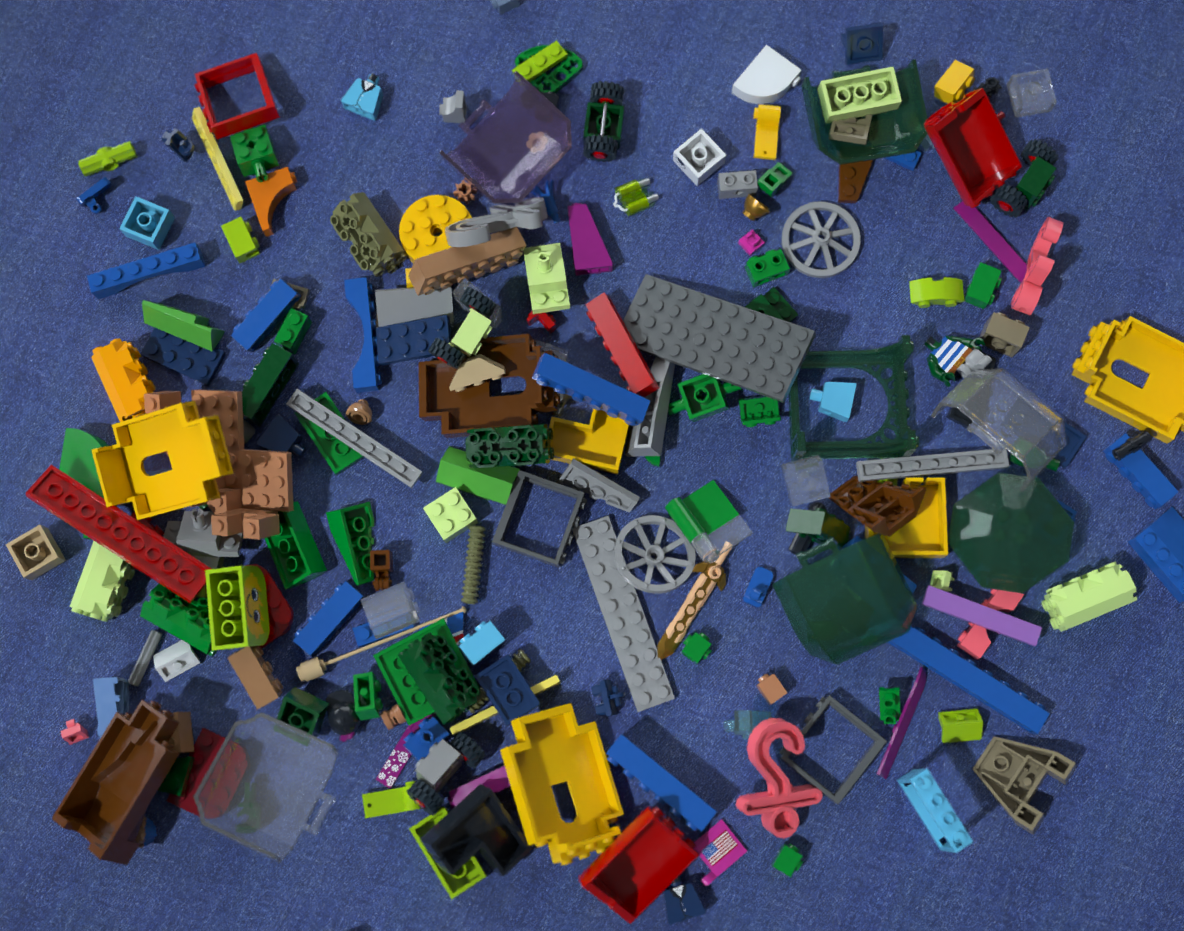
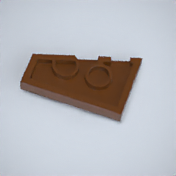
(851, 180)

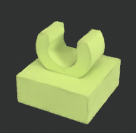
(941, 580)

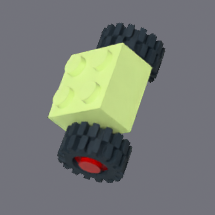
(470, 333)

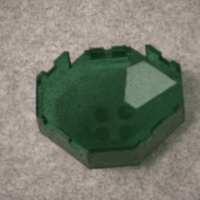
(1010, 535)

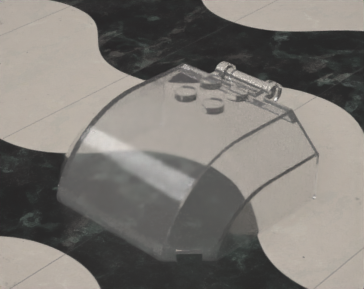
(1011, 417)
(266, 786)

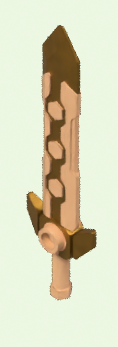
(710, 576)

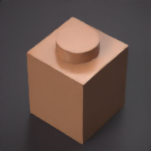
(770, 688)

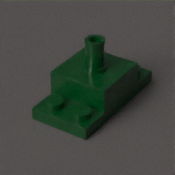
(773, 305)

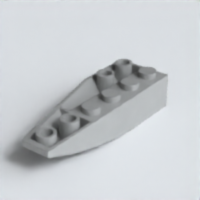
(648, 436)

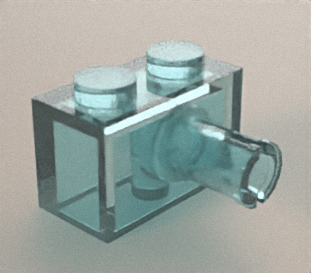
(745, 722)

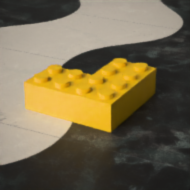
(594, 445)
(927, 532)

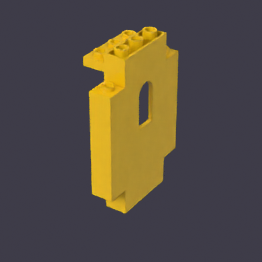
(1160, 402)
(195, 453)
(555, 751)

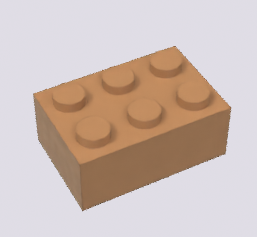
(256, 675)

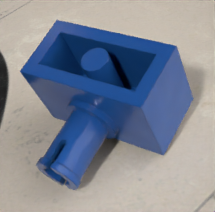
(428, 734)

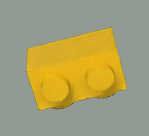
(954, 82)

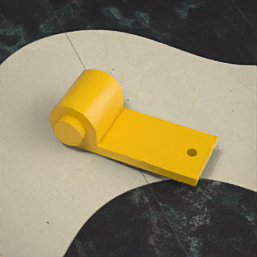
(766, 131)

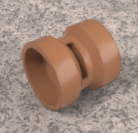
(389, 719)

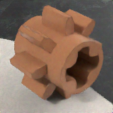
(460, 190)

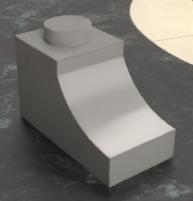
(454, 108)

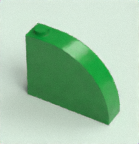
(78, 459)

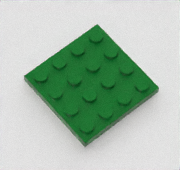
(402, 685)

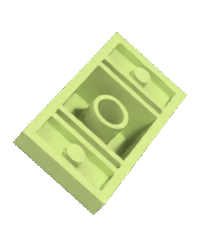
(546, 278)

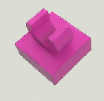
(751, 242)

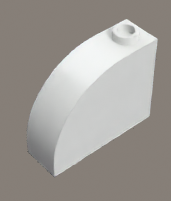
(766, 78)

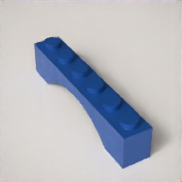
(172, 261)
(365, 371)

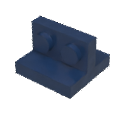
(863, 43)

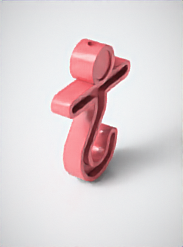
(1037, 268)
(781, 797)

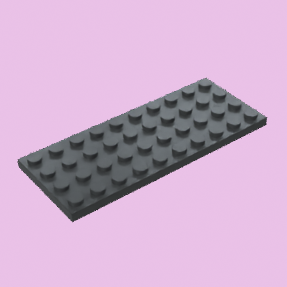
(717, 337)

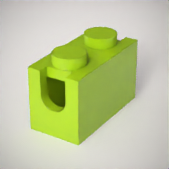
(240, 239)

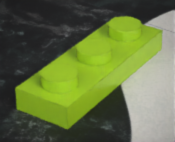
(541, 61)

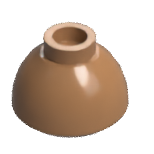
(359, 412)

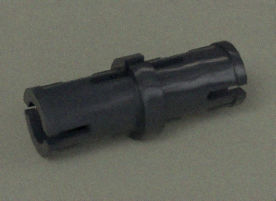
(1131, 445)

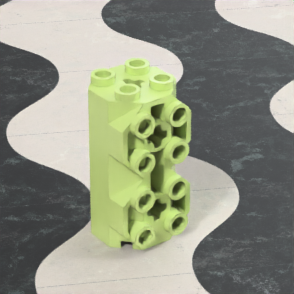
(102, 584)
(1089, 597)

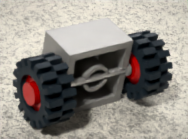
(439, 767)

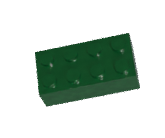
(267, 383)

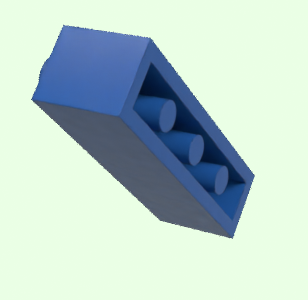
(265, 315)
(1142, 474)
(328, 619)

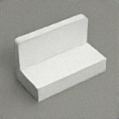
(175, 660)

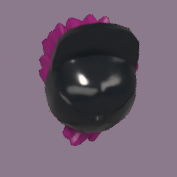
(342, 714)

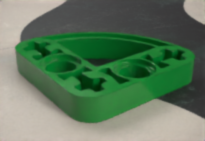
(550, 80)

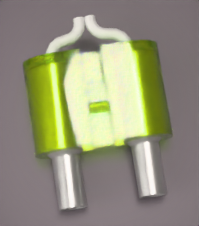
(632, 197)

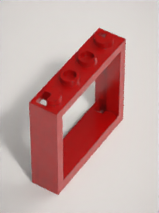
(228, 72)

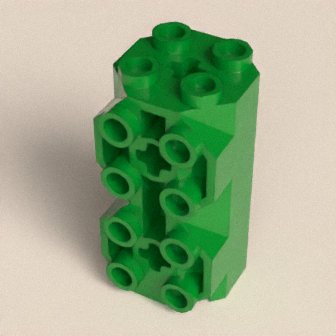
(180, 617)

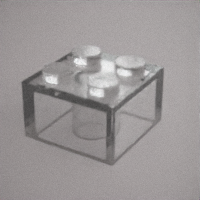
(1031, 93)
(805, 480)

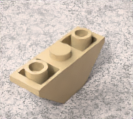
(475, 371)

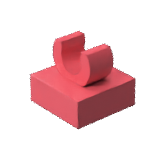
(74, 733)

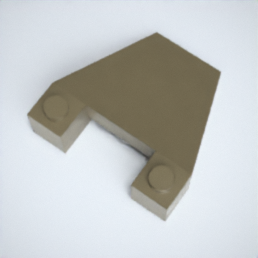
(1016, 772)

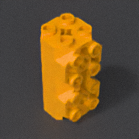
(123, 377)

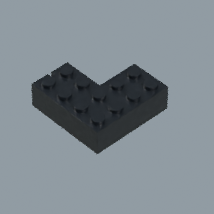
(475, 826)

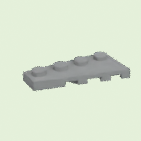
(599, 487)

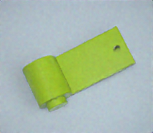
(388, 802)

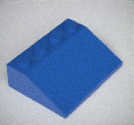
(1163, 550)

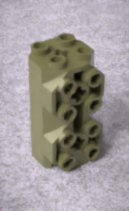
(372, 240)

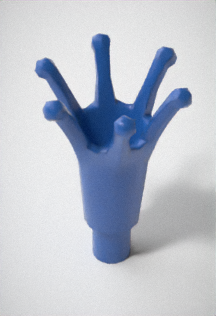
(549, 200)

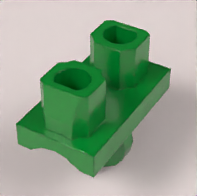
(889, 705)

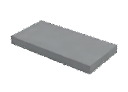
(405, 305)

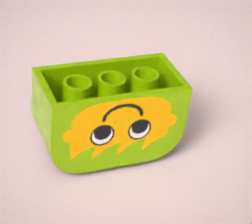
(237, 607)

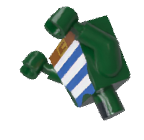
(949, 355)

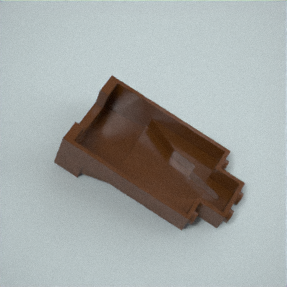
(120, 781)

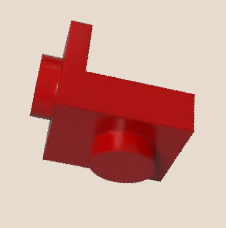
(546, 320)

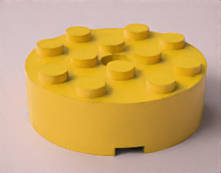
(424, 220)

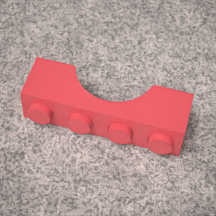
(975, 639)

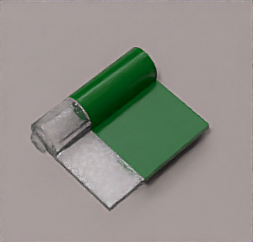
(708, 521)

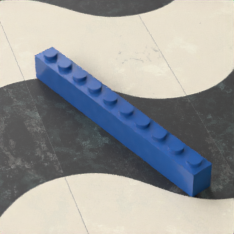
(972, 680)

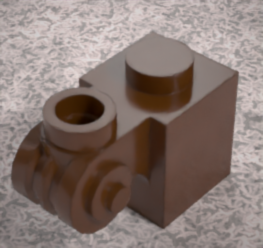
(382, 564)

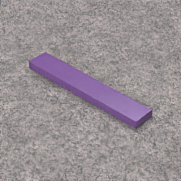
(981, 615)

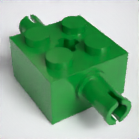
(254, 152)
(692, 391)

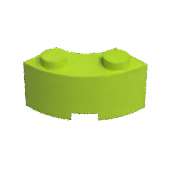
(941, 292)

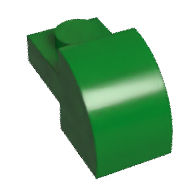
(774, 179)

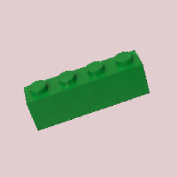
(295, 549)

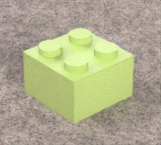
(450, 515)

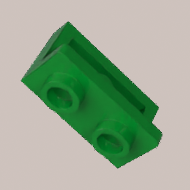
(758, 410)

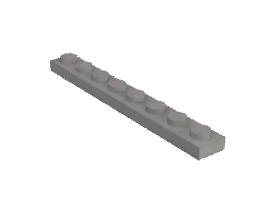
(354, 438)
(931, 465)

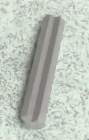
(144, 658)

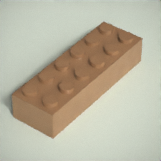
(456, 263)

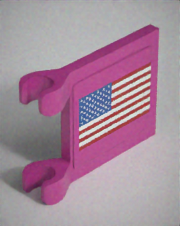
(718, 850)

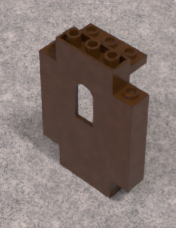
(474, 406)

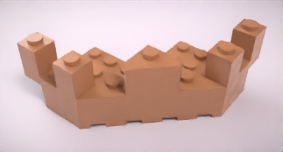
(260, 477)

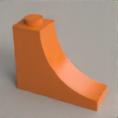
(269, 193)

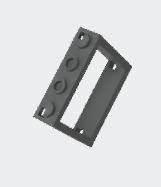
(511, 506)
(861, 765)

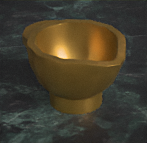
(754, 208)

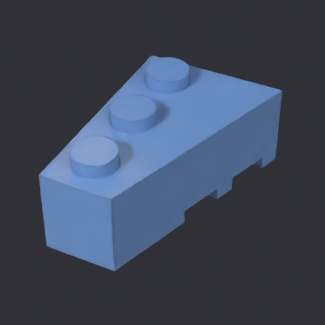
(110, 697)

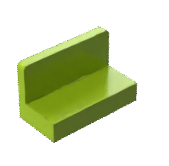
(960, 725)

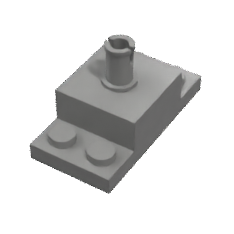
(196, 537)

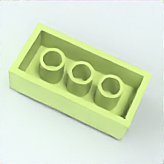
(859, 94)

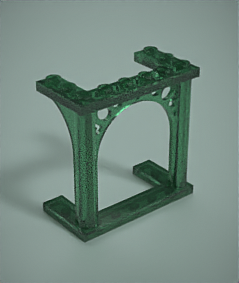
(888, 357)

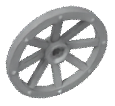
(818, 242)
(654, 550)

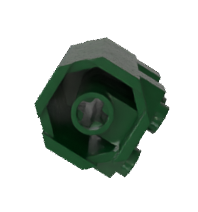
(509, 446)
(433, 670)

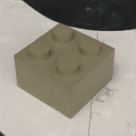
(1004, 334)

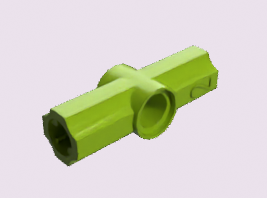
(107, 158)

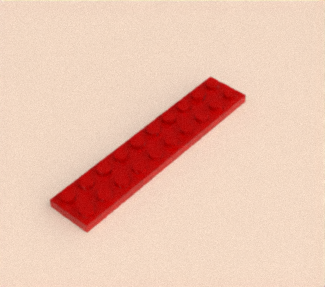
(119, 533)

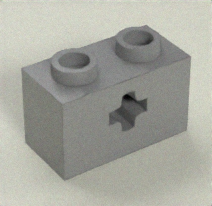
(737, 184)

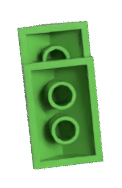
(181, 324)
(486, 483)

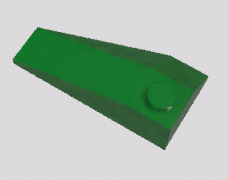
(353, 536)

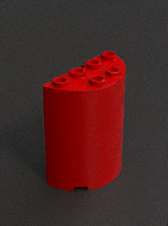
(972, 146)
(639, 864)

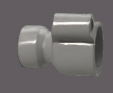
(974, 361)

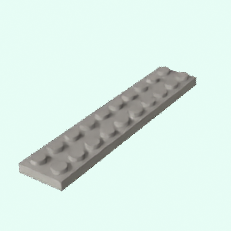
(623, 616)

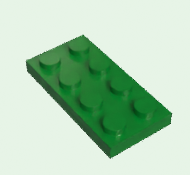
(335, 452)

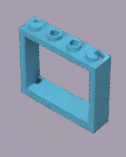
(934, 810)

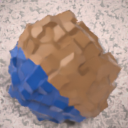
(146, 832)

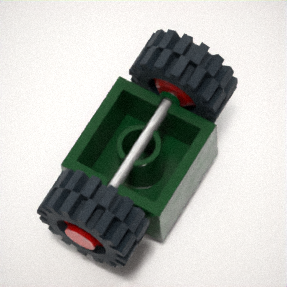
(603, 122)
(1032, 185)

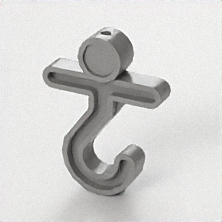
(477, 230)

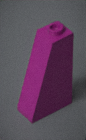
(587, 245)
(496, 780)

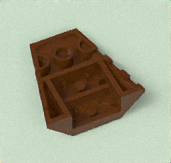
(879, 505)

